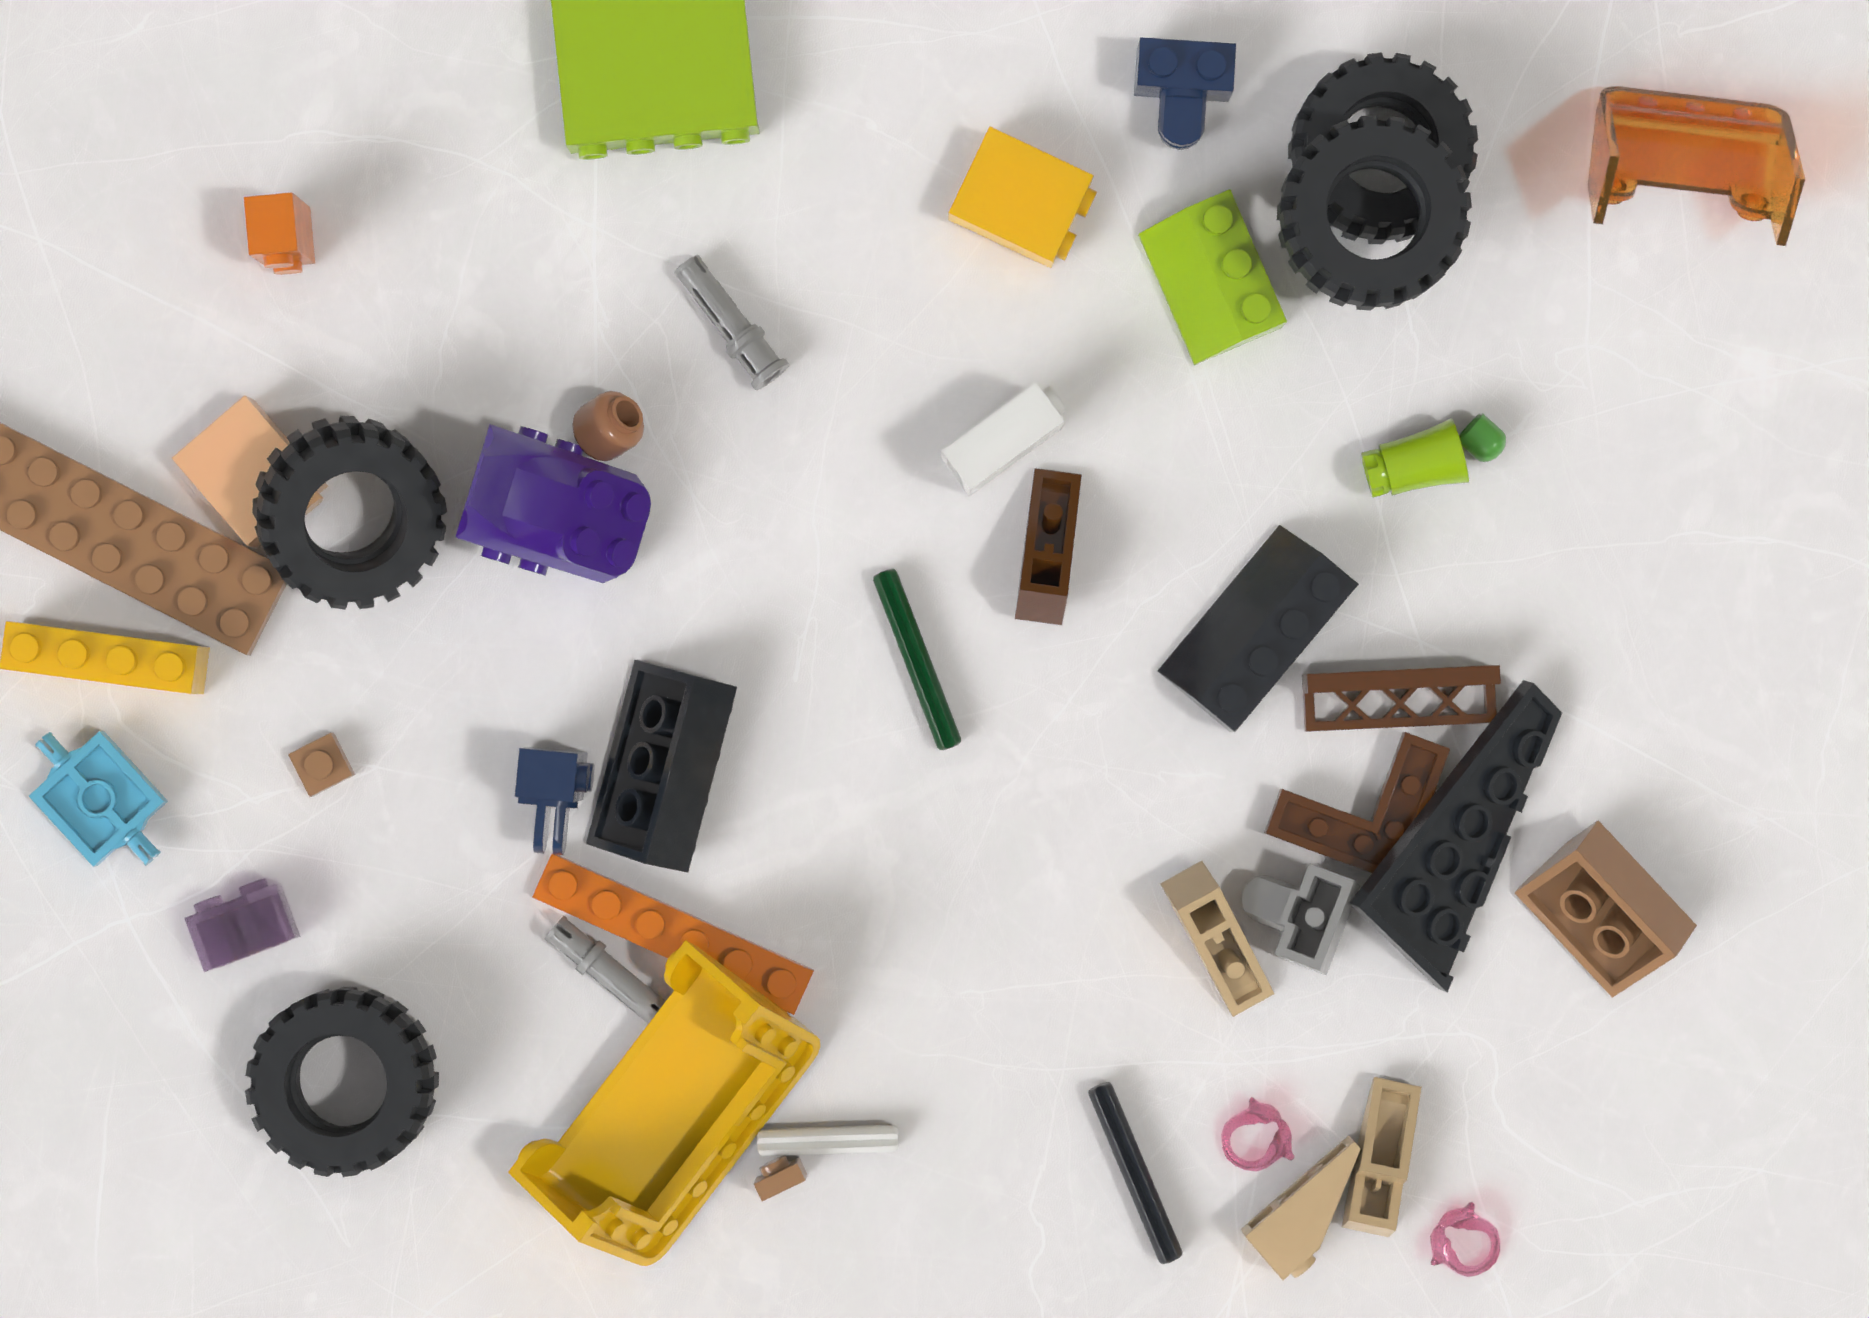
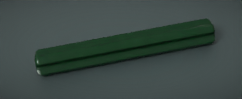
(917, 659)

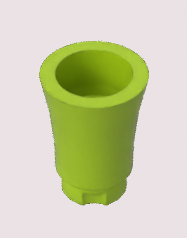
(1417, 461)

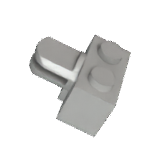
(1307, 915)

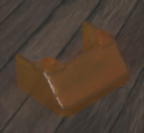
(1696, 147)

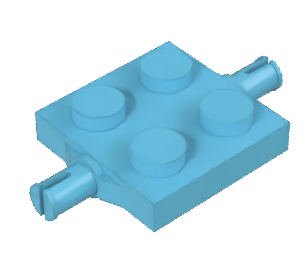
(98, 798)

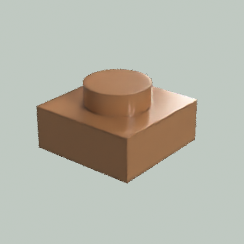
(321, 764)
(779, 1176)

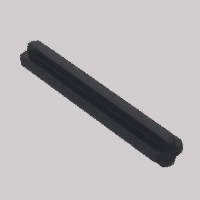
(1135, 1173)

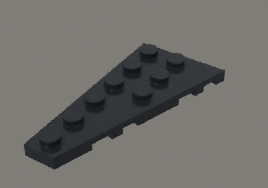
(1453, 848)

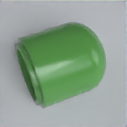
(1483, 439)

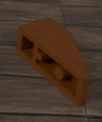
(1048, 547)

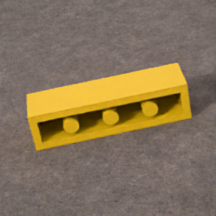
(104, 658)

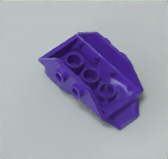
(553, 507)

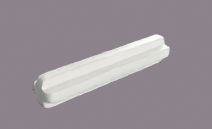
(828, 1140)

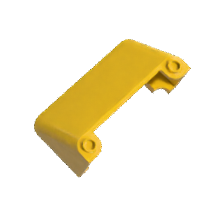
(670, 1113)

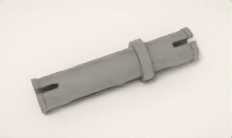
(604, 969)

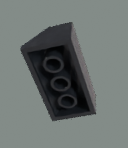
(1257, 628)
(661, 766)

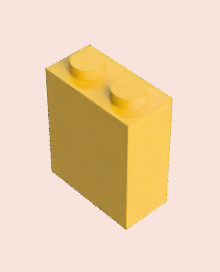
(1022, 198)

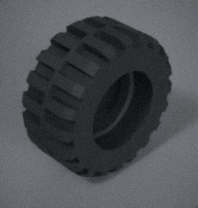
(1397, 86)
(1415, 162)
(384, 563)
(279, 1095)

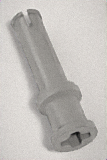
(743, 339)

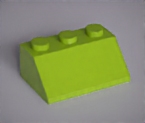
(1212, 277)

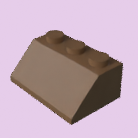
(1606, 909)

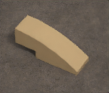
(1383, 1158)

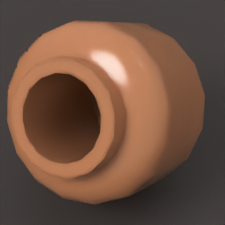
(608, 426)

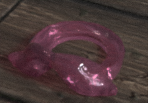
(1258, 1113)
(1469, 1220)

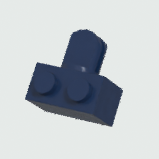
(1184, 79)
(552, 780)

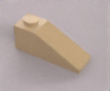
(1217, 938)
(1298, 1219)

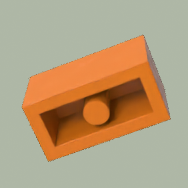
(279, 232)

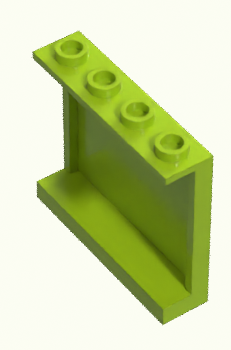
(653, 74)

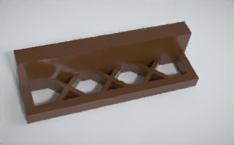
(1400, 679)

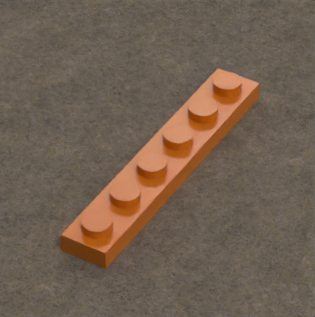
(665, 928)

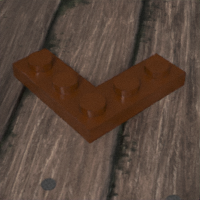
(1351, 838)

